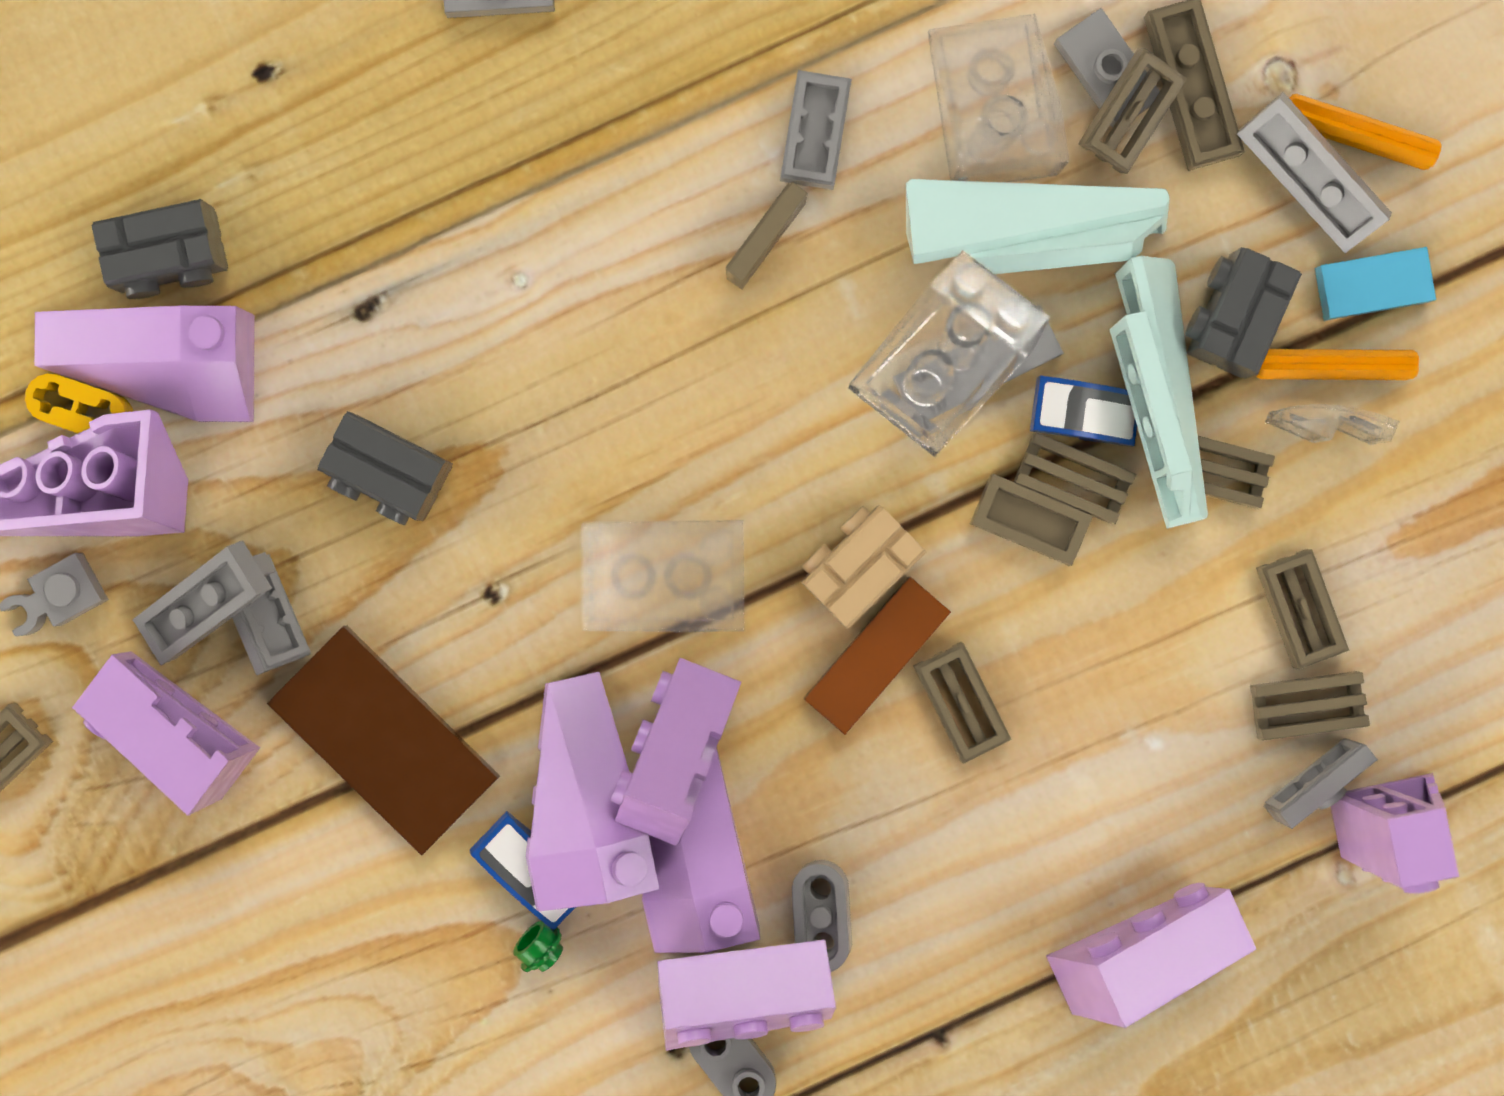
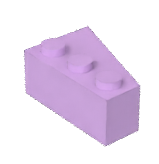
(1152, 956)

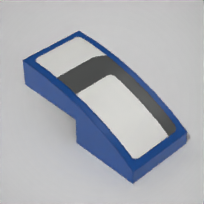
(1083, 411)
(503, 856)

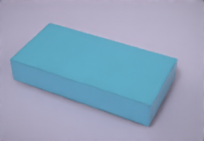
(1375, 283)

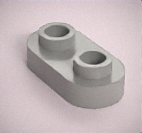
(823, 913)
(735, 1062)

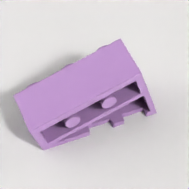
(164, 732)
(675, 751)
(1397, 833)
(745, 993)

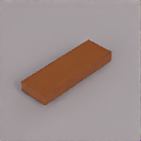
(877, 655)

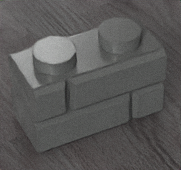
(160, 248)
(1242, 312)
(383, 467)

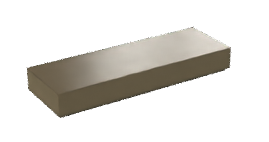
(1202, 106)

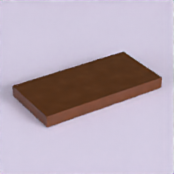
(383, 739)

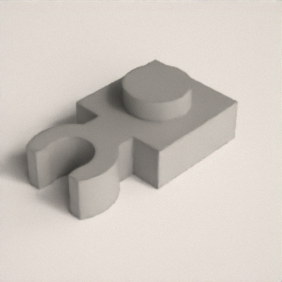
(60, 593)

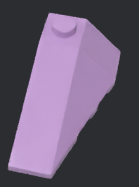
(164, 356)
(100, 482)
(575, 844)
(703, 880)

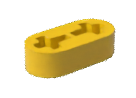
(83, 396)

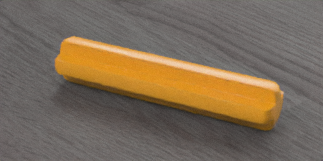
(1369, 133)
(1339, 364)

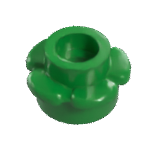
(538, 947)

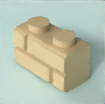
(861, 565)

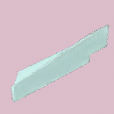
(1029, 223)
(1159, 386)

